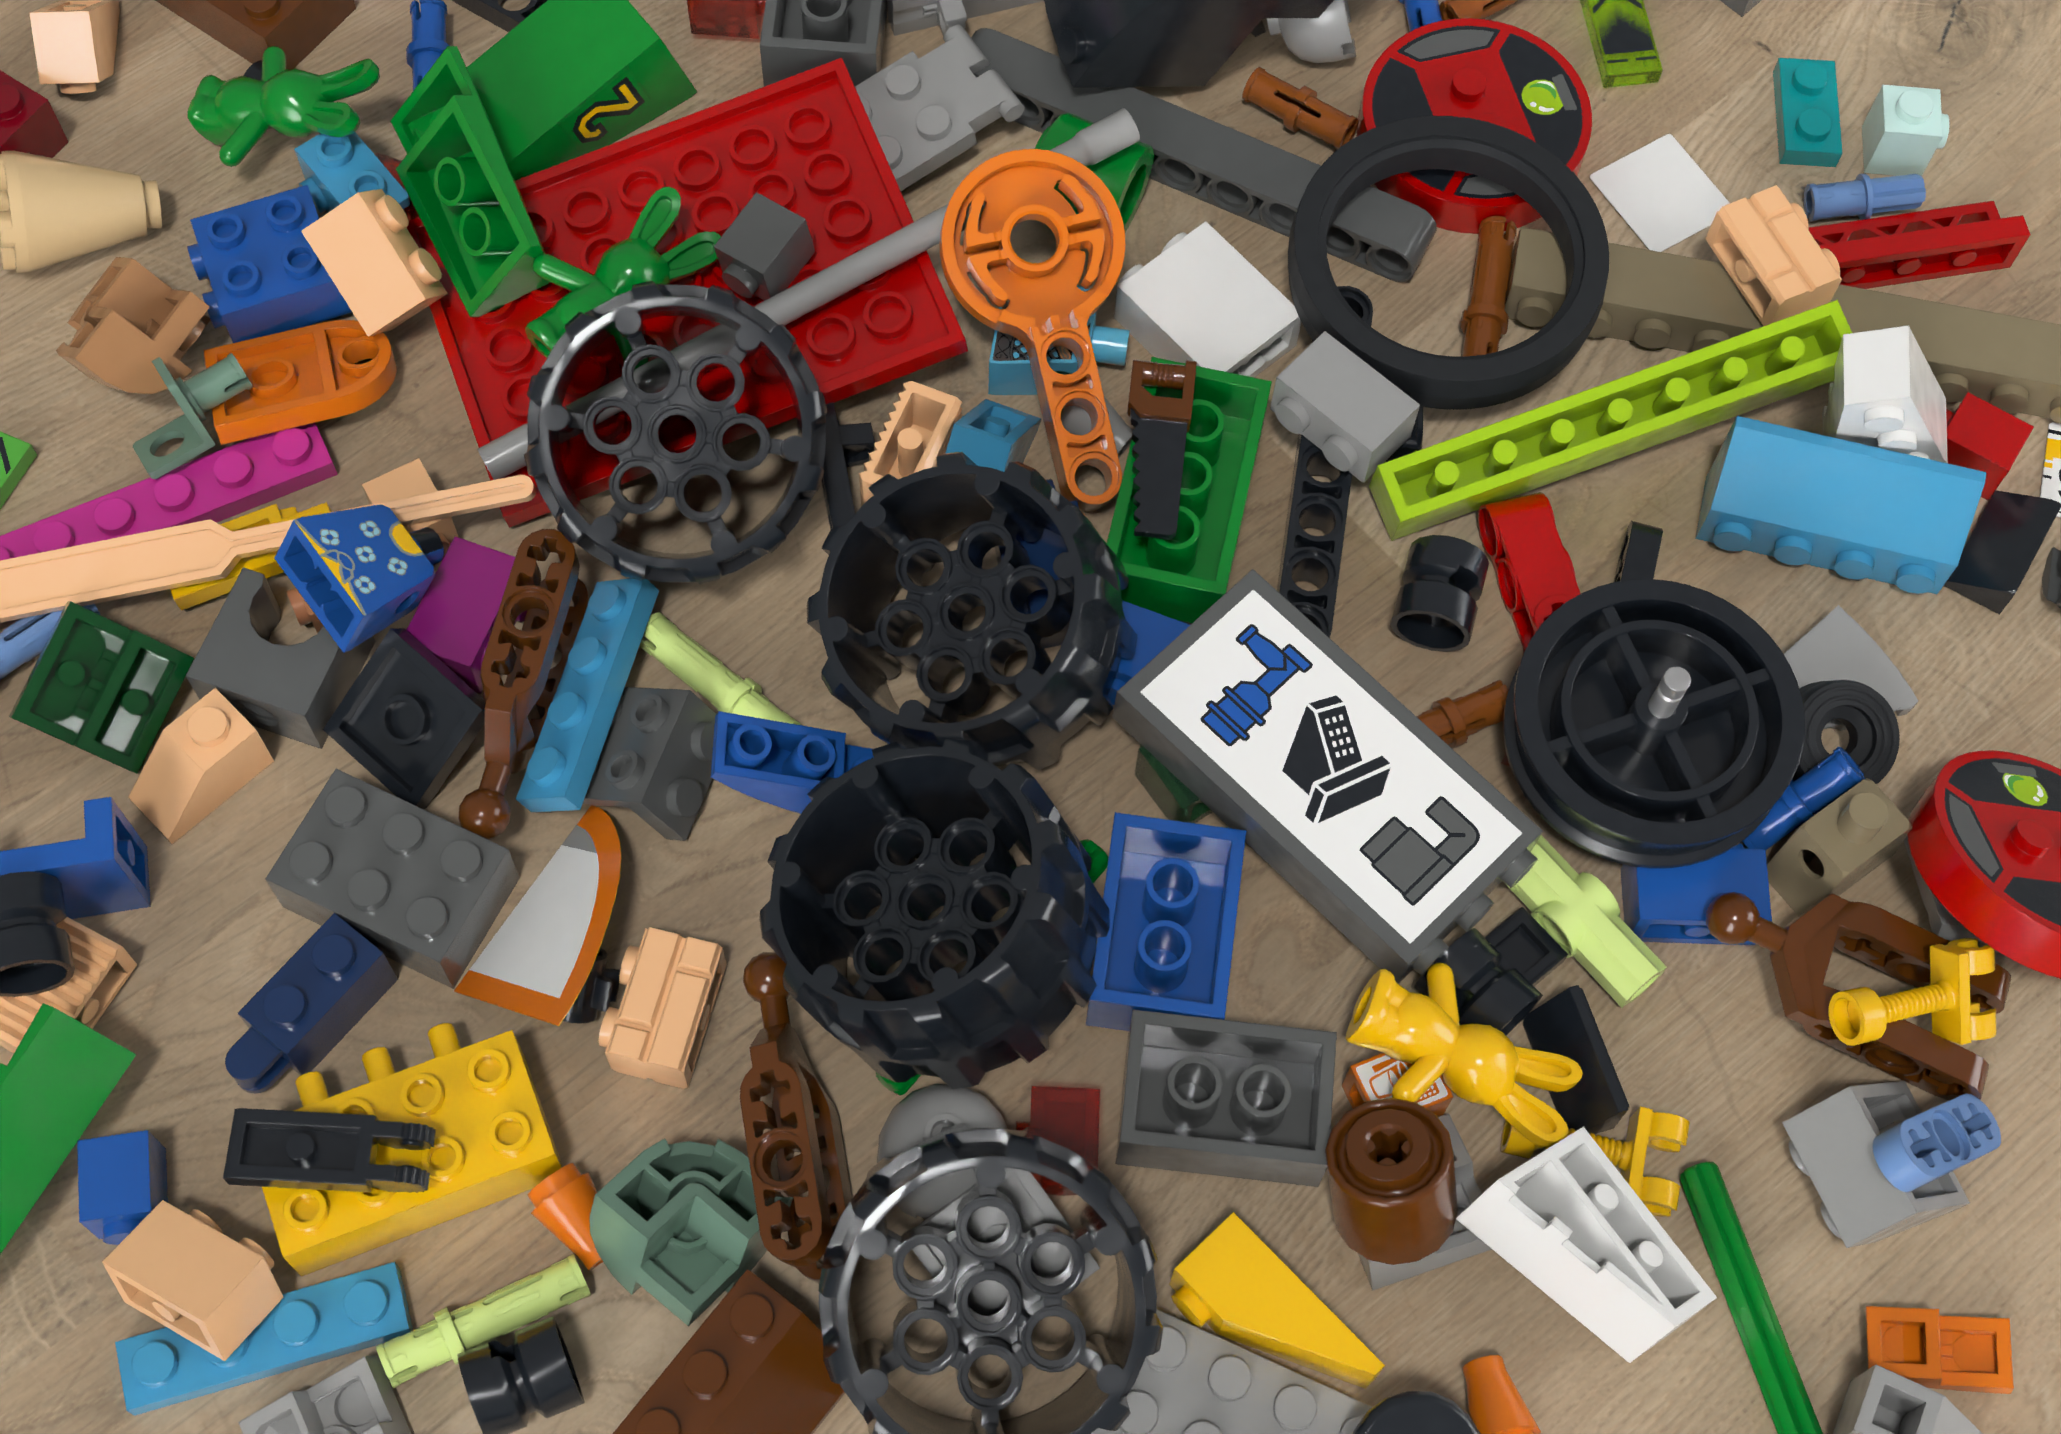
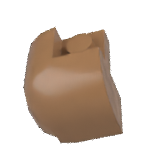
(130, 323)

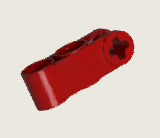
(1528, 559)

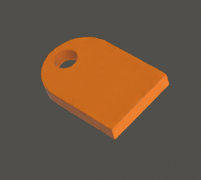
(303, 378)

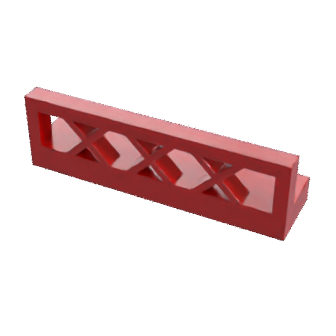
(1923, 244)

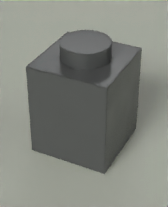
(763, 249)

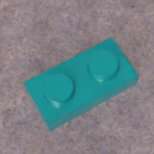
(1807, 112)

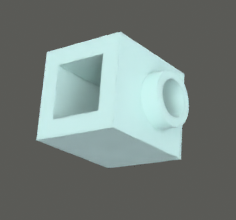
(1903, 130)

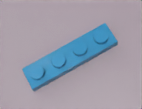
(587, 696)
(299, 1331)

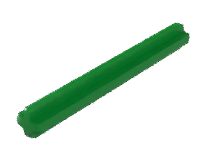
(1749, 1300)

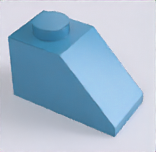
(994, 435)

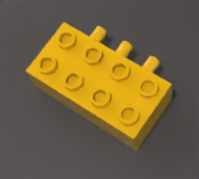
(485, 1147)

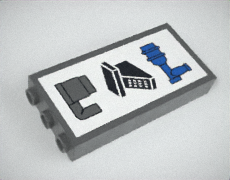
(1328, 777)

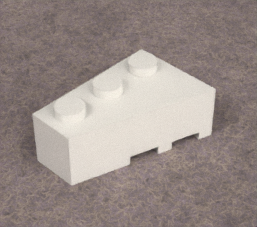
(1887, 395)
(1590, 1245)

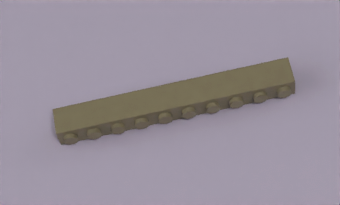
(1695, 304)

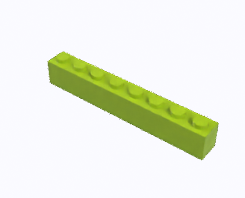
(1609, 421)

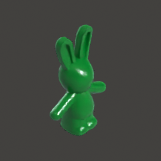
(288, 100)
(619, 269)

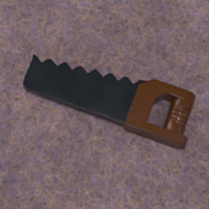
(1159, 443)

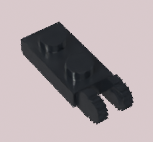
(322, 1151)

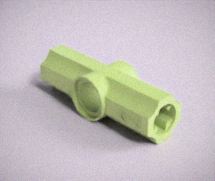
(1587, 924)

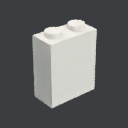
(1206, 307)

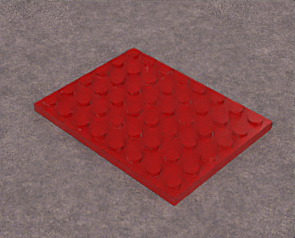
(791, 142)

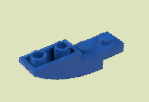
(778, 759)

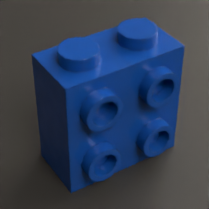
(264, 267)

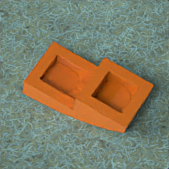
(1941, 1350)

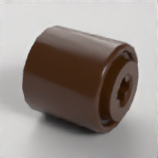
(1392, 1180)

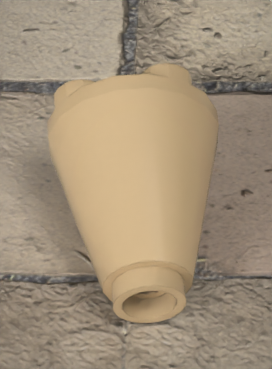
(68, 209)

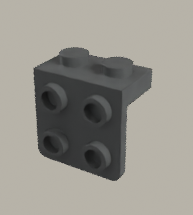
(657, 759)

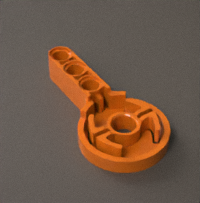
(1044, 296)

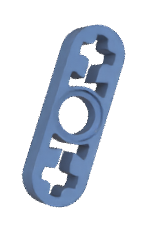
(1936, 1142)

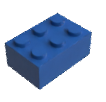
(1170, 920)

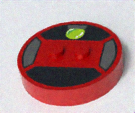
(1481, 74)
(1993, 852)

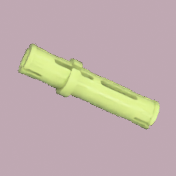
(707, 673)
(482, 1320)

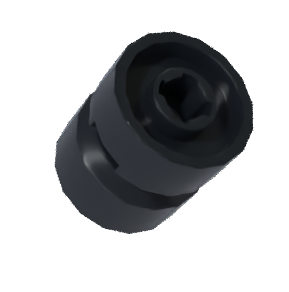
(1440, 593)
(32, 948)
(1482, 987)
(520, 1378)

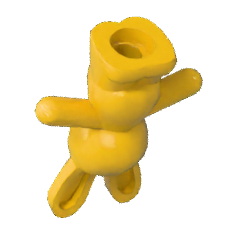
(1472, 1058)

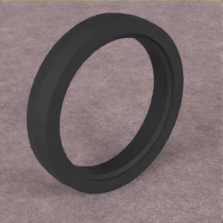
(1474, 149)

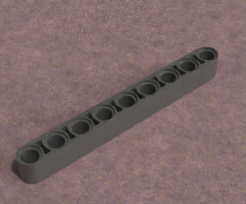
(1216, 161)

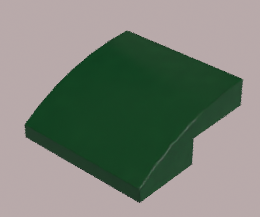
(101, 687)

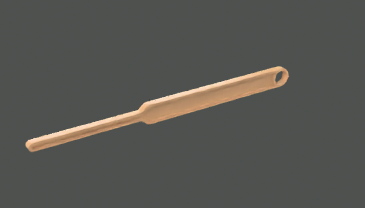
(196, 552)

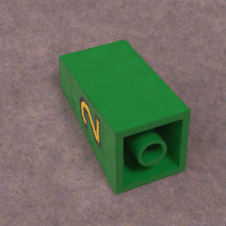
(575, 81)

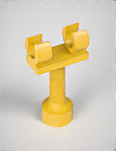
(1862, 1015)
(1645, 1128)

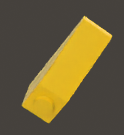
(1259, 1302)

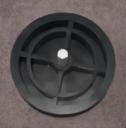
(1653, 723)

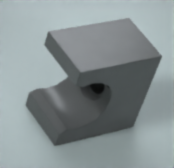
(270, 684)

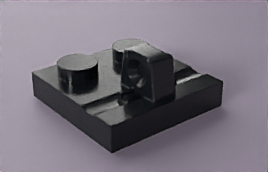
(407, 718)

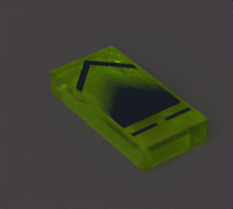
(1622, 42)

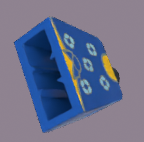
(359, 569)

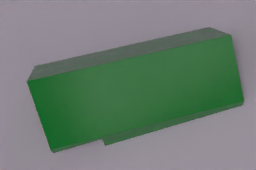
(466, 189)
(47, 1103)

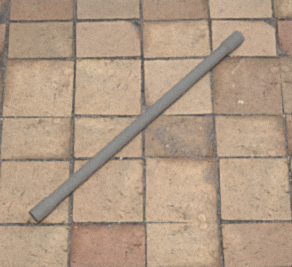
(1087, 146)

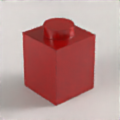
(1984, 439)

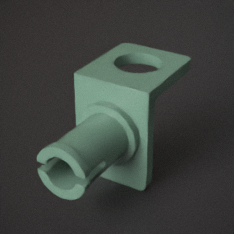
(195, 398)

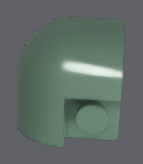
(680, 1224)

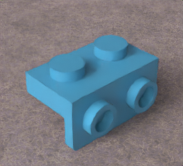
(341, 168)

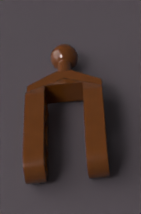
(529, 680)
(1883, 941)
(782, 1063)

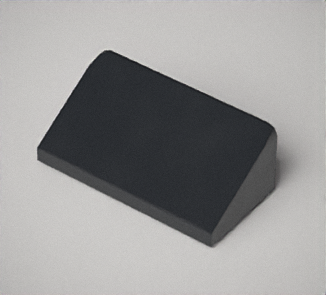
(2002, 548)
(1569, 1029)

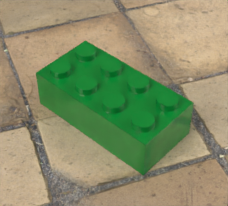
(1194, 568)

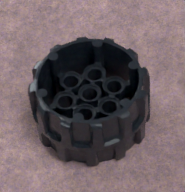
(647, 414)
(899, 539)
(854, 855)
(1107, 1224)

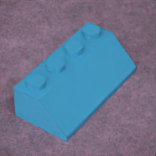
(1839, 505)

